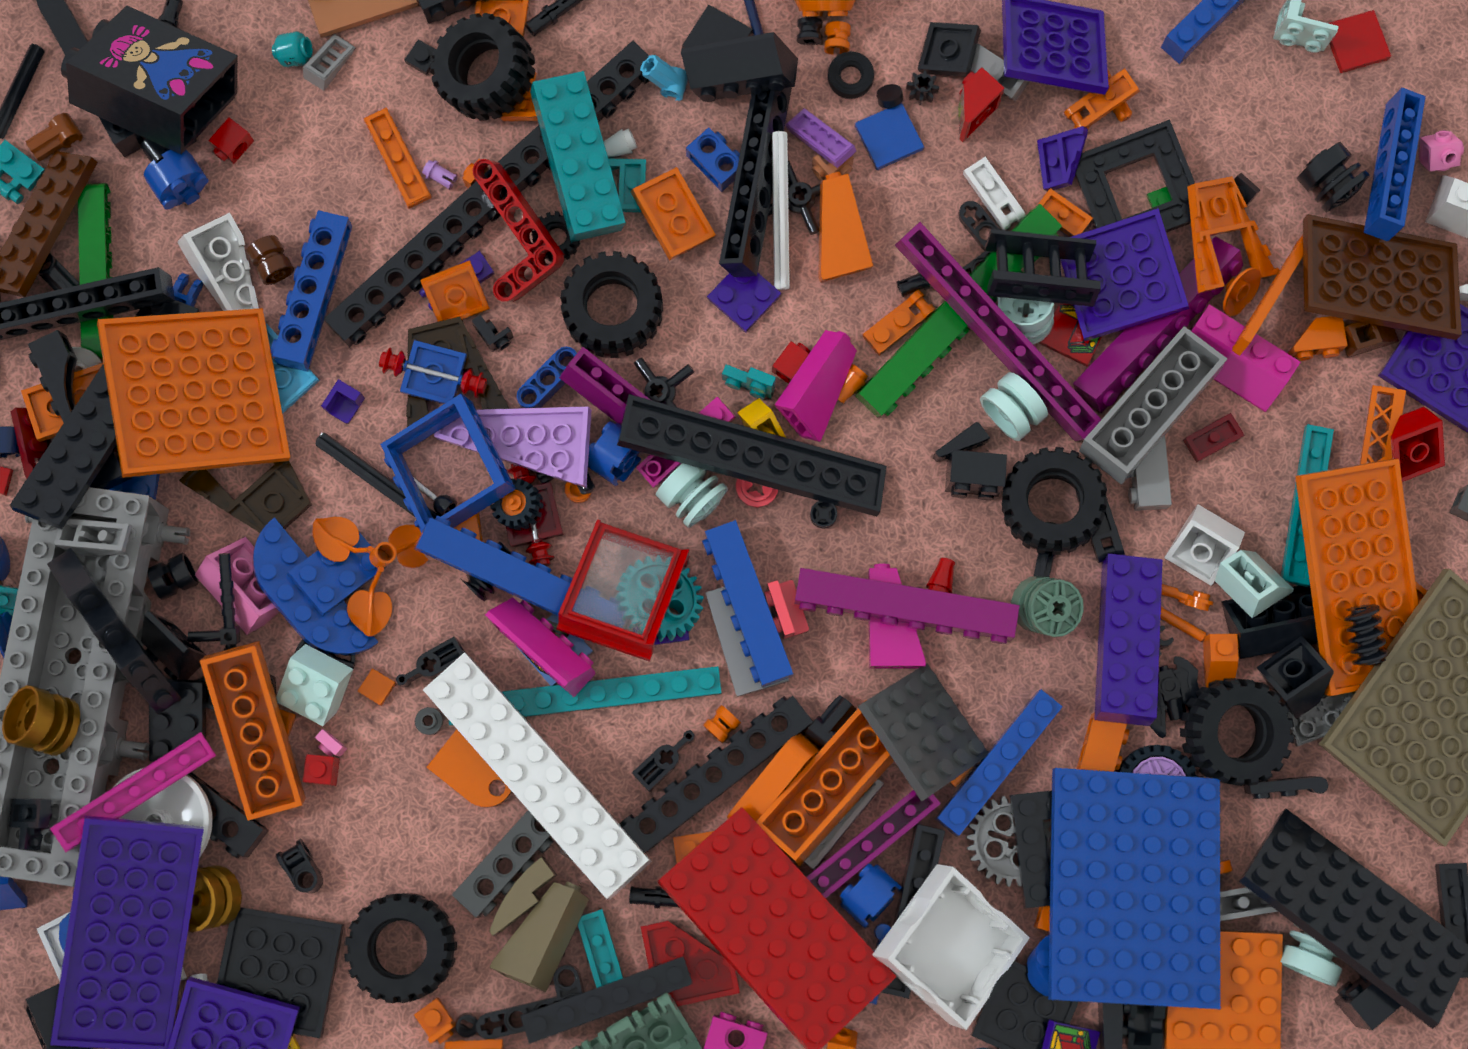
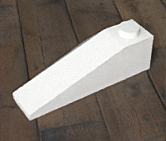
(221, 262)

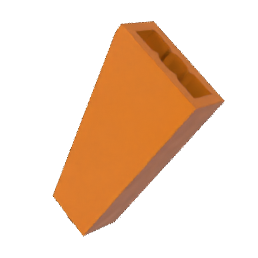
(841, 233)

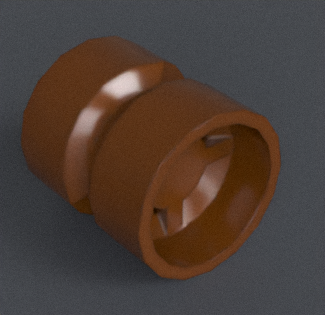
(269, 257)

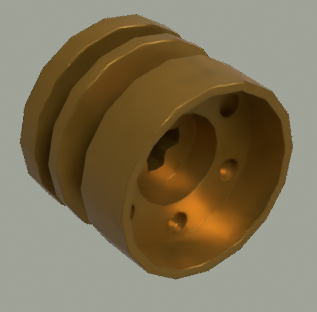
(41, 720)

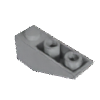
(995, 67)

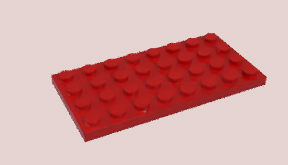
(777, 930)

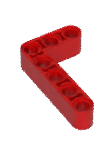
(521, 229)

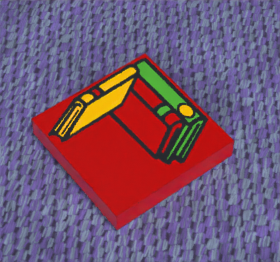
(1067, 336)

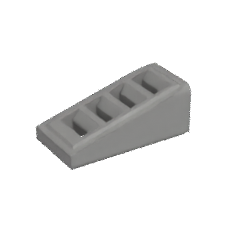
(319, 74)

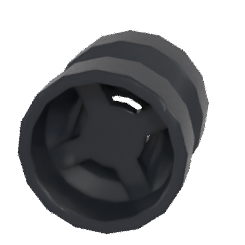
(823, 511)

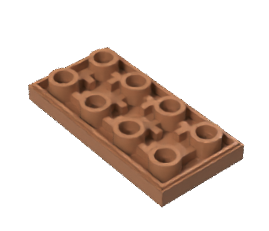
(341, 15)

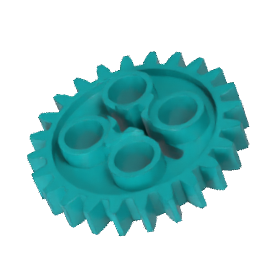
(687, 605)

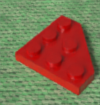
(708, 970)

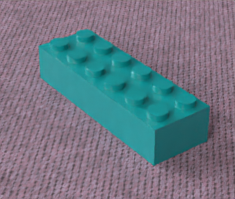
(577, 156)

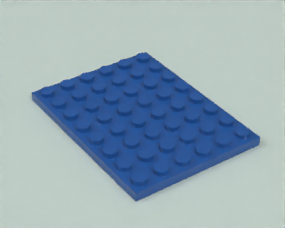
(1135, 889)

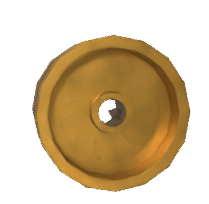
(215, 898)

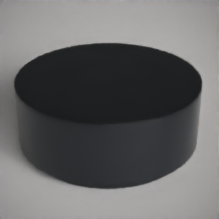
(889, 96)

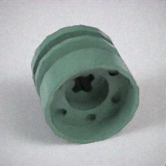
(1048, 605)

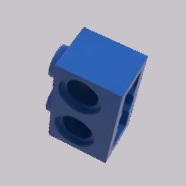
(710, 162)

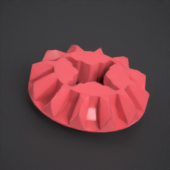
(754, 498)

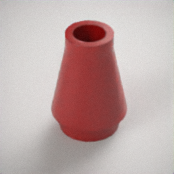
(942, 576)

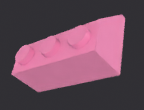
(250, 603)

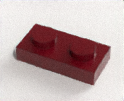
(1213, 437)

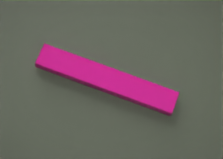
(136, 789)

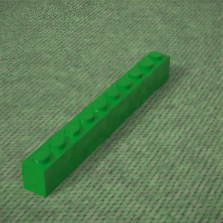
(940, 330)

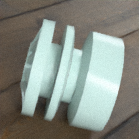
(1039, 319)
(696, 496)
(1311, 959)

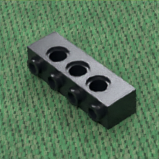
(249, 832)

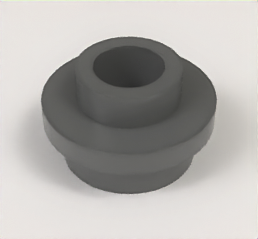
(434, 727)

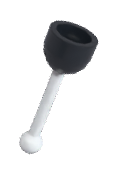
(441, 502)

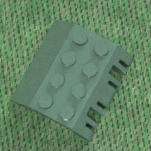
(655, 1027)

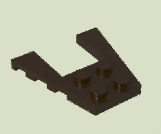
(453, 336)
(273, 495)

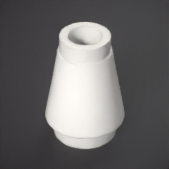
(620, 144)

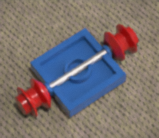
(432, 372)

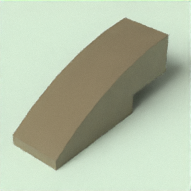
(522, 895)

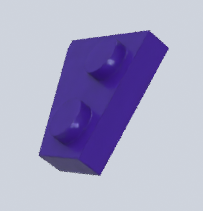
(1060, 157)

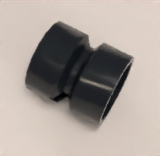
(181, 572)

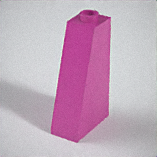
(817, 385)
(889, 644)

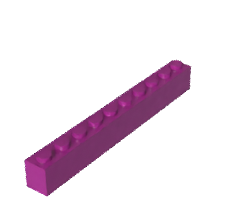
(997, 331)

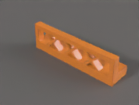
(1394, 411)

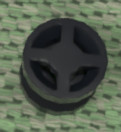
(809, 30)

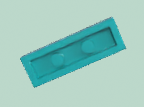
(599, 948)

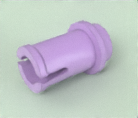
(438, 174)

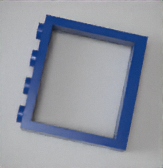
(428, 425)

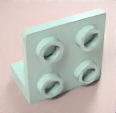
(1302, 31)

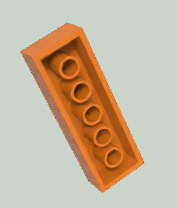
(253, 730)
(826, 789)

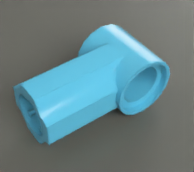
(668, 78)

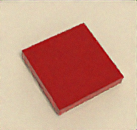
(1358, 42)

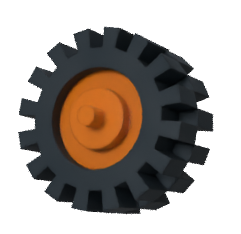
(519, 506)

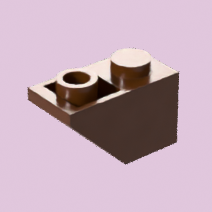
(1367, 337)

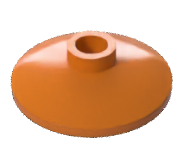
(1241, 291)

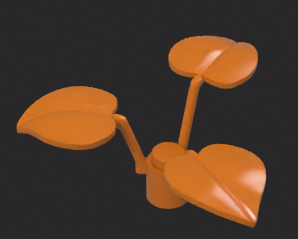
(336, 539)

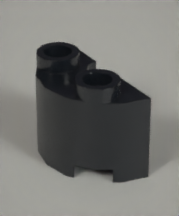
(1143, 1026)

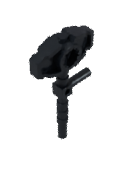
(229, 634)

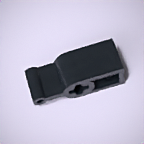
(443, 655)
(663, 769)

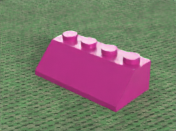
(1255, 374)
(542, 645)

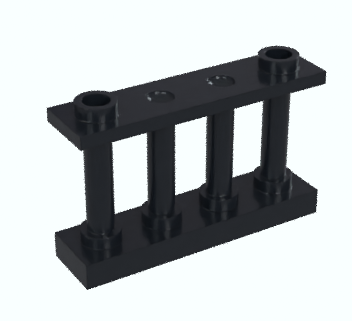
(1042, 287)

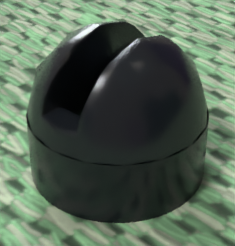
(464, 1030)

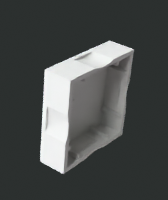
(951, 946)

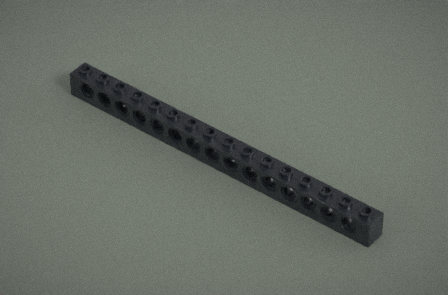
(457, 213)

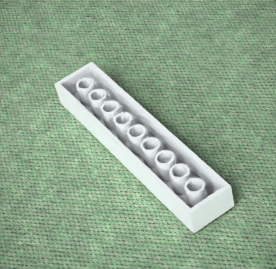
(537, 776)

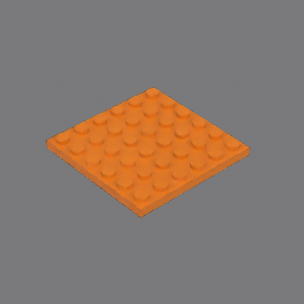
(192, 391)

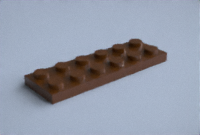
(42, 220)

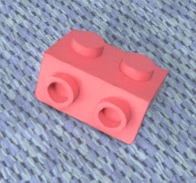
(789, 618)

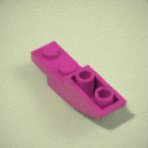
(658, 469)

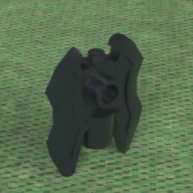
(1174, 691)

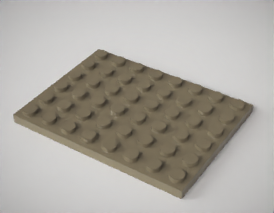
(1411, 716)

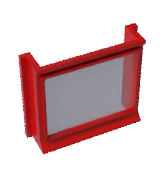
(621, 590)

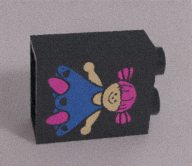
(151, 78)

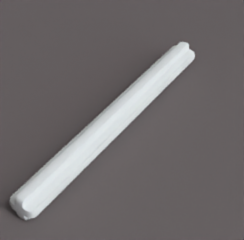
(780, 210)

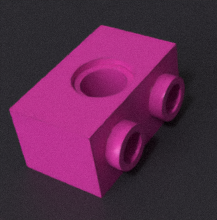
(725, 1023)

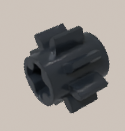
(922, 94)

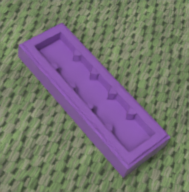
(821, 138)

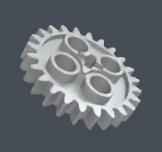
(1002, 865)

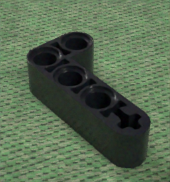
(562, 991)

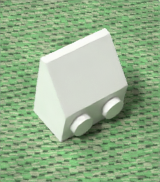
(1204, 544)

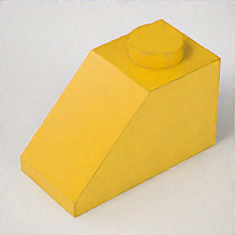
(760, 417)

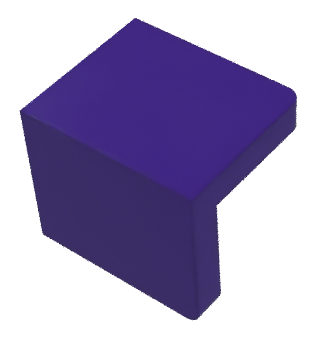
(343, 401)

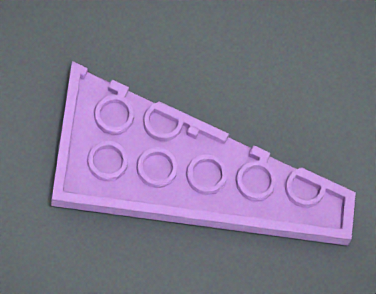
(534, 438)

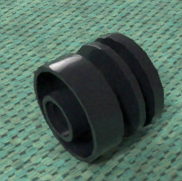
(1332, 176)

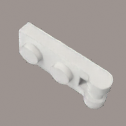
(993, 193)

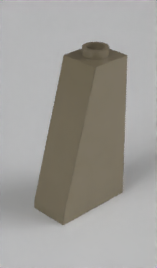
(542, 937)

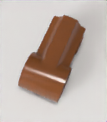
(59, 134)

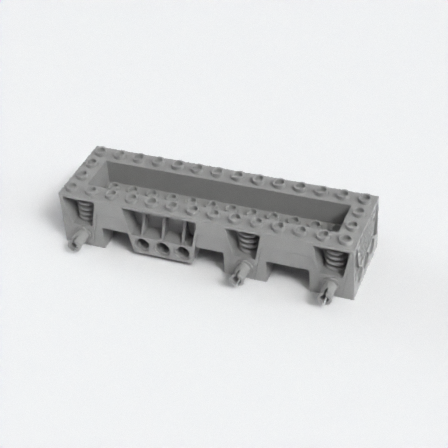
(37, 655)

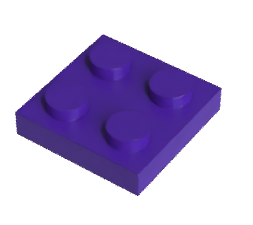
(744, 298)

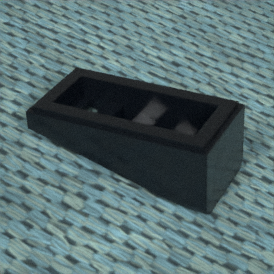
(967, 440)

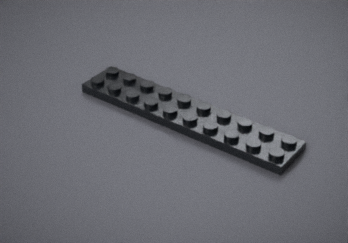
(77, 449)
(752, 455)

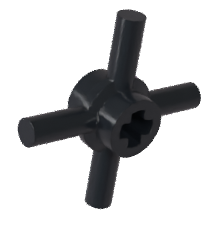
(804, 206)
(668, 385)

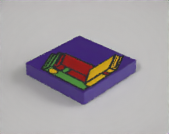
(1069, 1036)

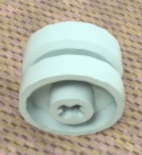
(1014, 406)

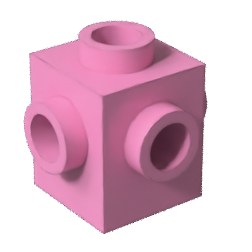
(1440, 151)

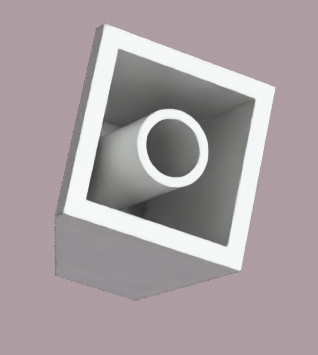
(1450, 206)

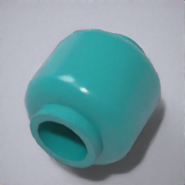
(292, 49)

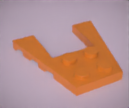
(1219, 209)

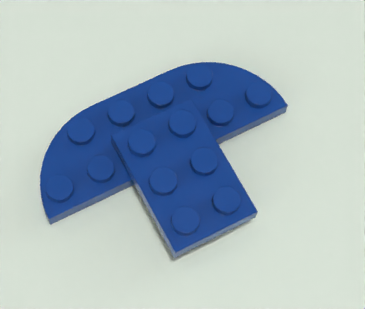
(313, 590)

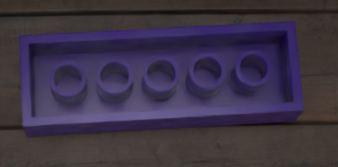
(1128, 640)

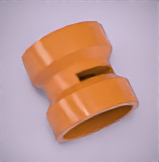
(837, 36)
(717, 729)

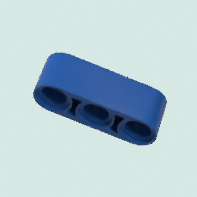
(534, 383)

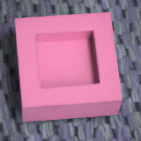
(330, 744)

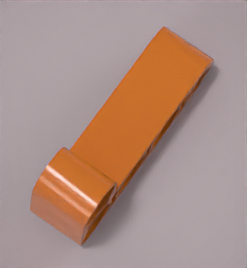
(777, 776)

